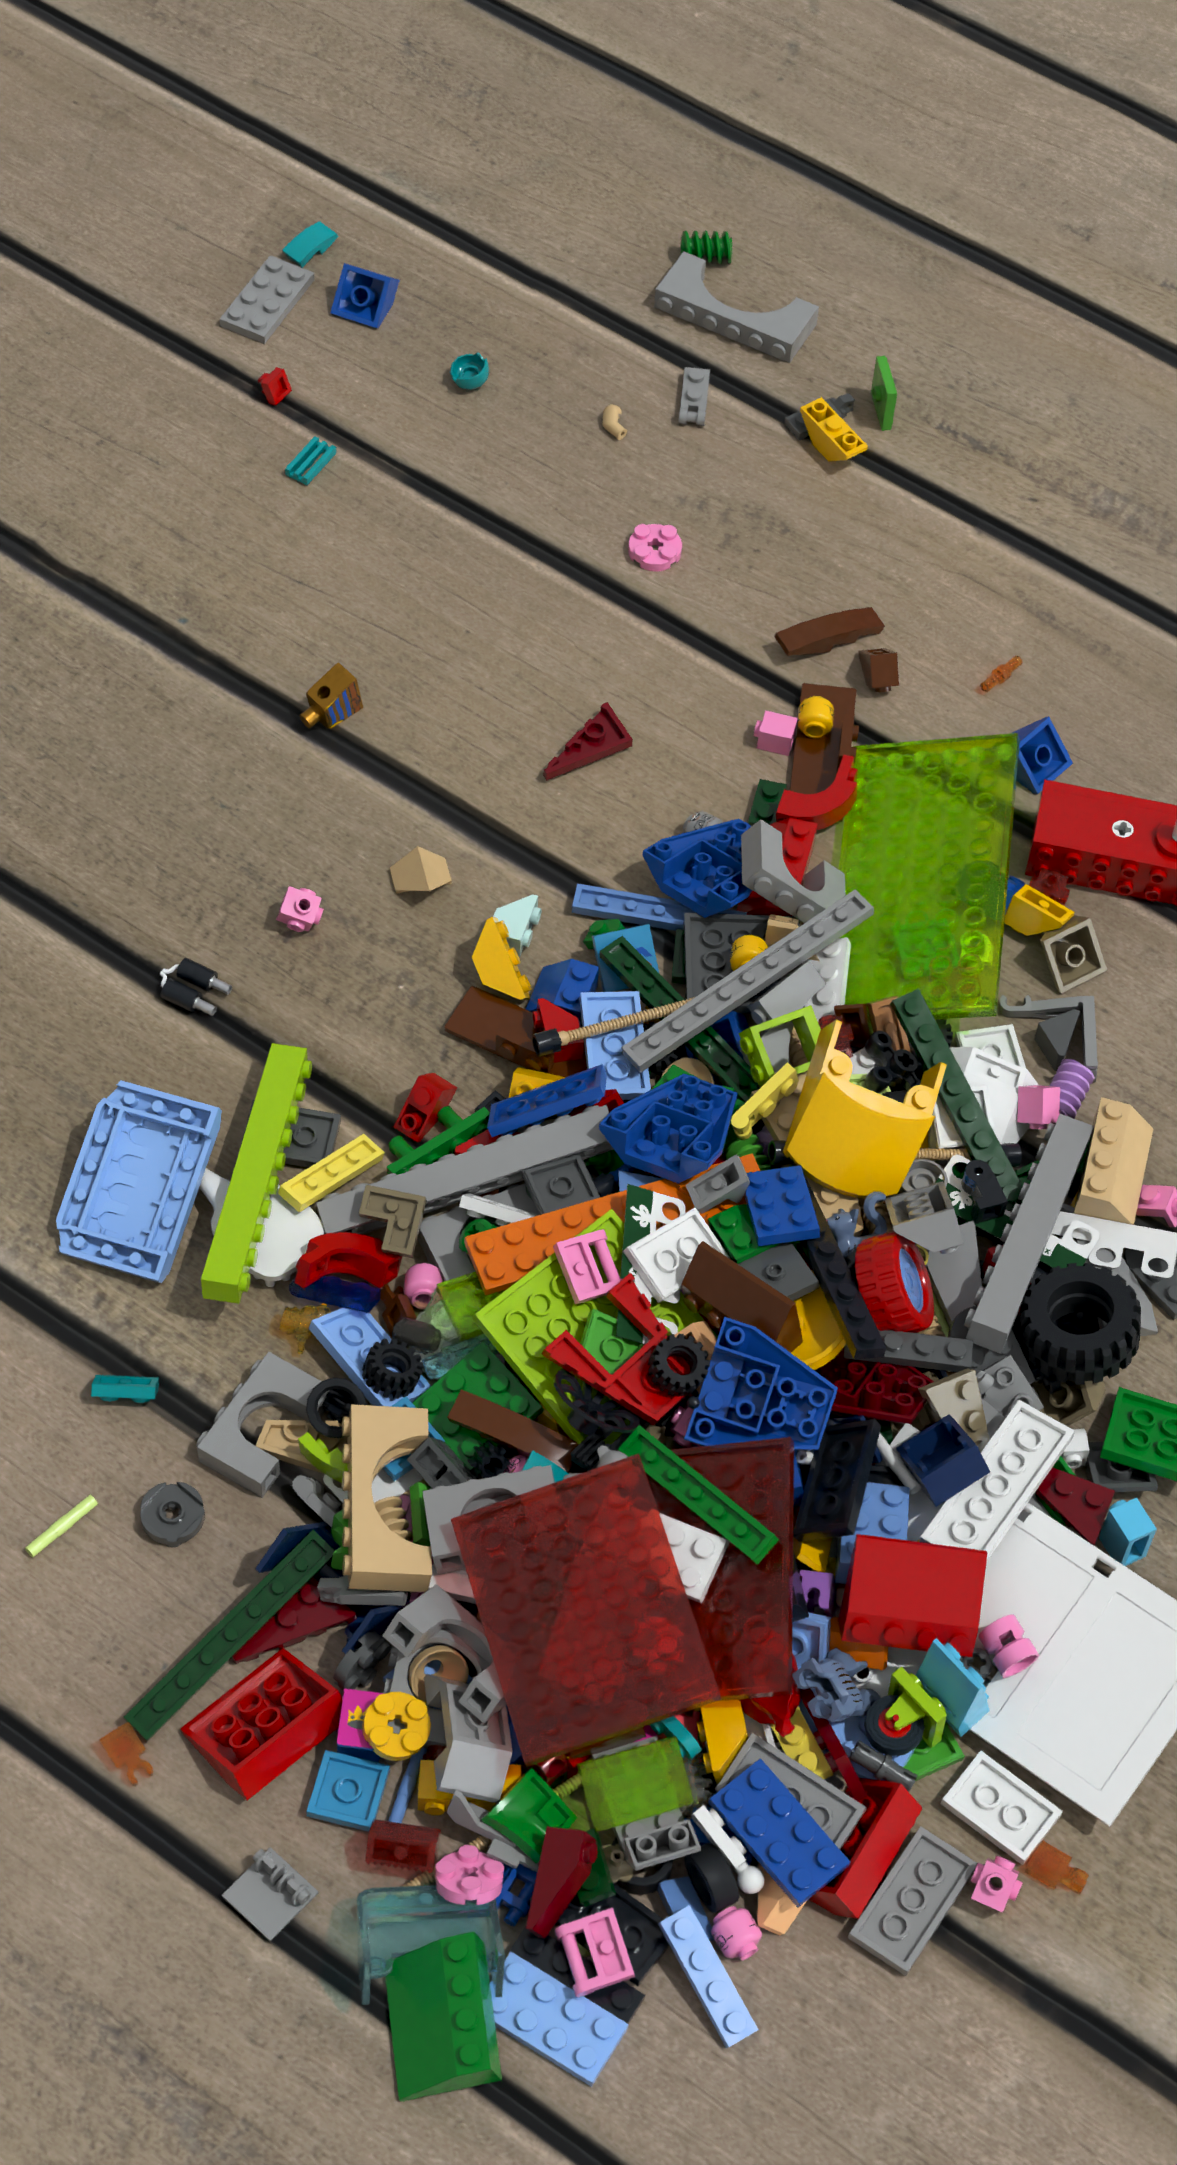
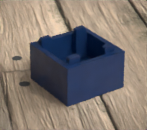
(943, 1460)

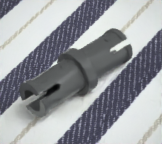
(881, 1765)

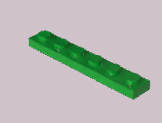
(700, 1495)

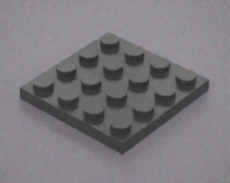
(709, 948)

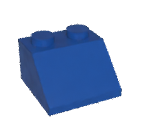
(563, 983)

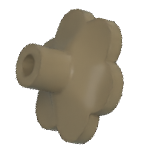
(618, 1868)

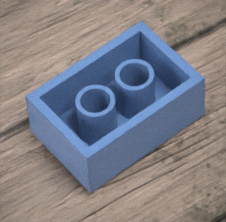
(881, 1515)

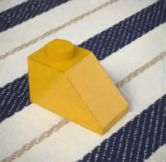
(1035, 913)

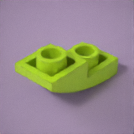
(320, 1457)

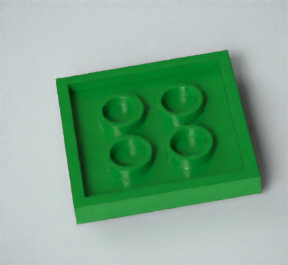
(483, 1376)
(1142, 1434)

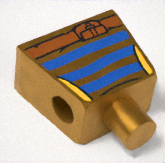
(332, 698)

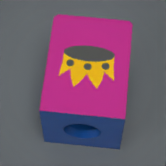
(350, 1733)

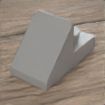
(718, 1184)

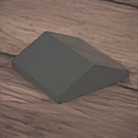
(1116, 1475)

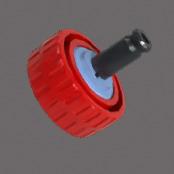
(894, 1283)

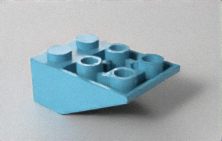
(954, 1686)

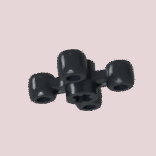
(897, 1068)

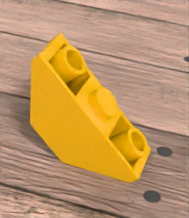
(830, 432)
(498, 962)
(725, 1734)

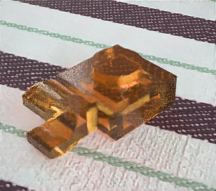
(1052, 1867)

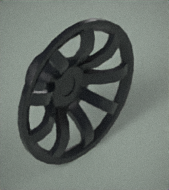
(588, 1413)

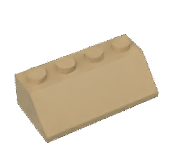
(1114, 1163)

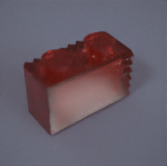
(403, 1845)

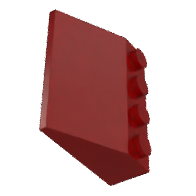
(912, 1594)
(265, 1723)

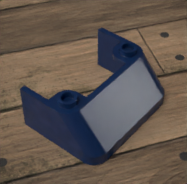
(369, 1617)

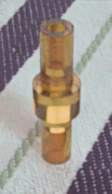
(1001, 673)

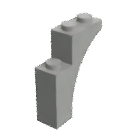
(783, 998)

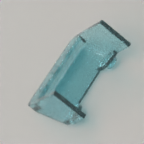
(409, 1917)

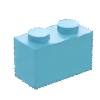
(1127, 1532)

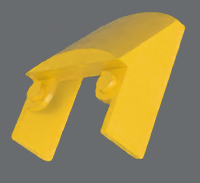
(852, 1135)

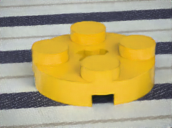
(411, 1713)

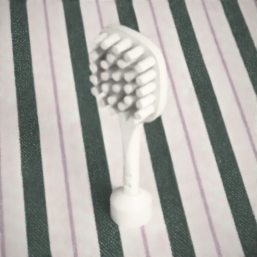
(284, 1236)

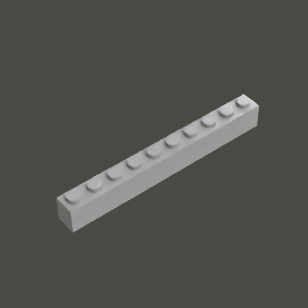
(476, 1170)
(1029, 1234)

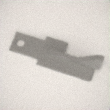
(501, 1848)

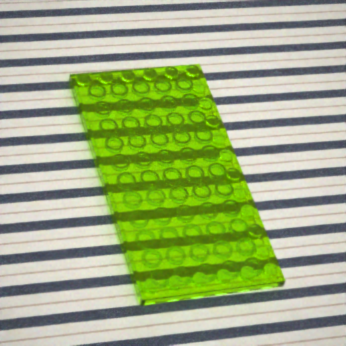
(934, 863)

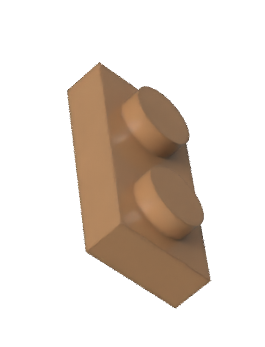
(885, 1019)

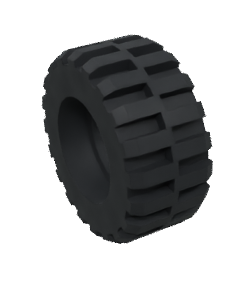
(1084, 1291)

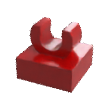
(275, 385)

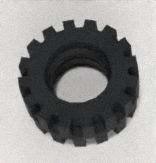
(687, 1350)

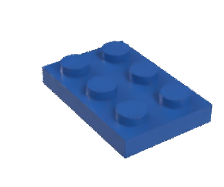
(781, 1206)

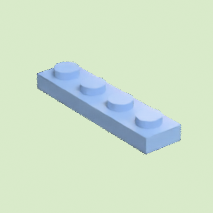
(708, 1976)

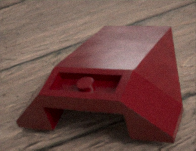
(875, 1389)

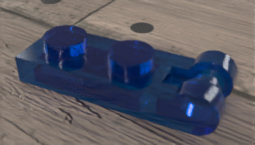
(339, 1293)

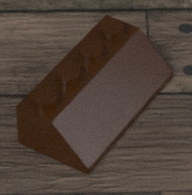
(725, 1289)

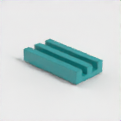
(307, 458)

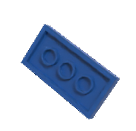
(547, 1100)
(779, 1832)

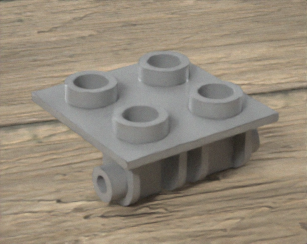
(1009, 1386)
(269, 1893)

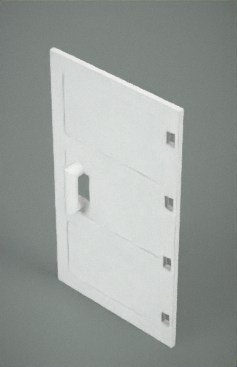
(1106, 1668)

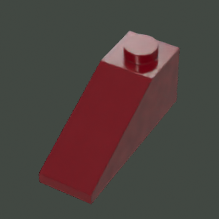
(561, 1872)

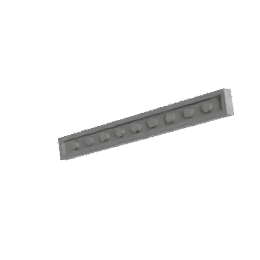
(747, 980)

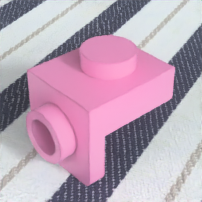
(1158, 1202)

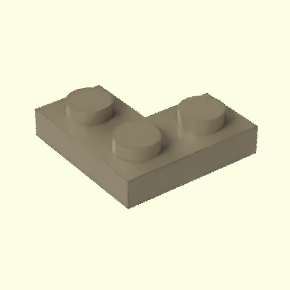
(401, 1211)

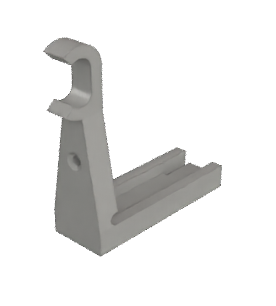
(1054, 1007)

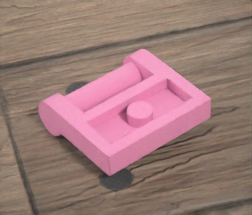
(581, 1269)
(605, 1947)

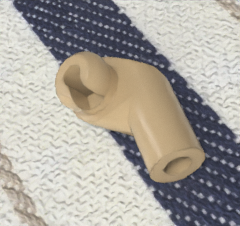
(610, 421)

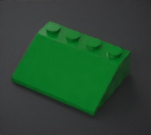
(442, 2018)

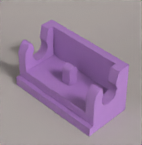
(820, 1591)

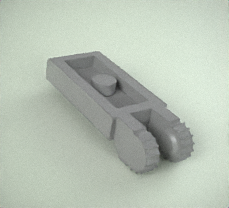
(313, 1494)

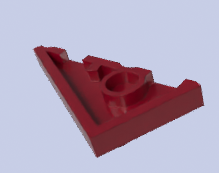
(595, 741)
(1077, 1501)
(296, 1621)
(836, 1756)

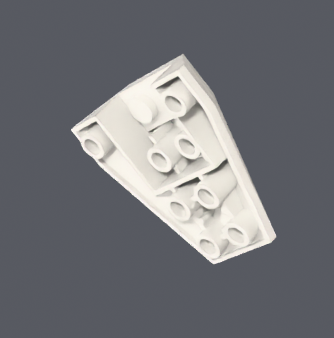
(1002, 1084)

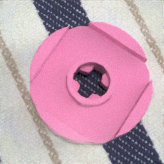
(641, 547)
(469, 1876)

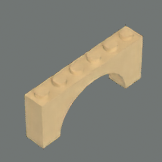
(375, 1553)

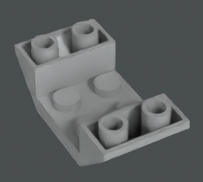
(475, 1751)
(656, 1836)

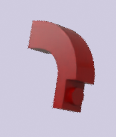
(826, 806)
(348, 1254)

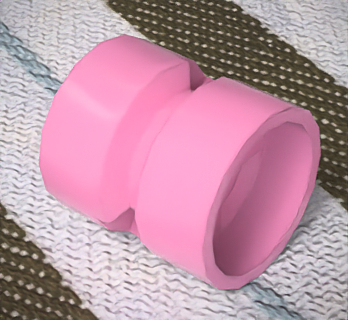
(1015, 1655)

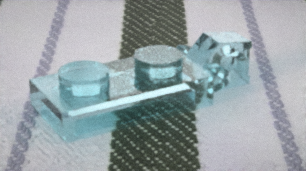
(439, 1363)

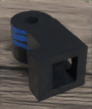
(985, 1191)

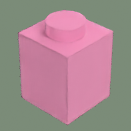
(776, 733)
(1038, 1105)

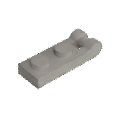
(694, 396)

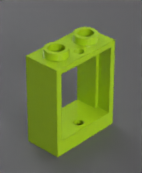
(752, 1045)

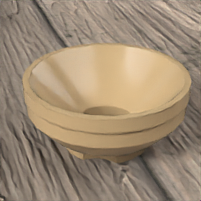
(452, 1667)

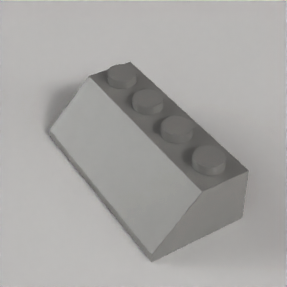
(926, 1218)

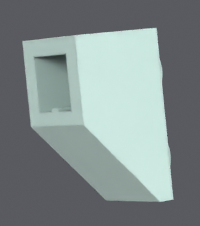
(519, 918)

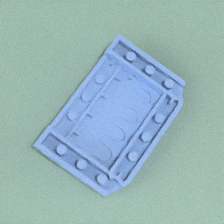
(137, 1180)

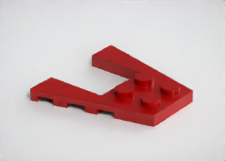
(631, 1383)

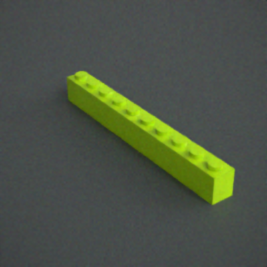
(255, 1174)

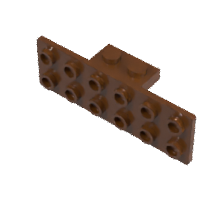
(819, 759)
(504, 1032)

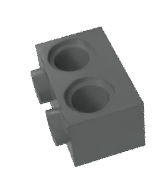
(439, 1464)

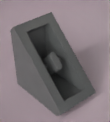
(1055, 1036)

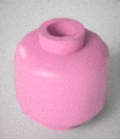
(420, 1283)

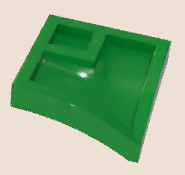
(527, 1812)

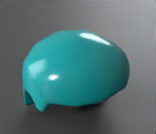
(470, 371)

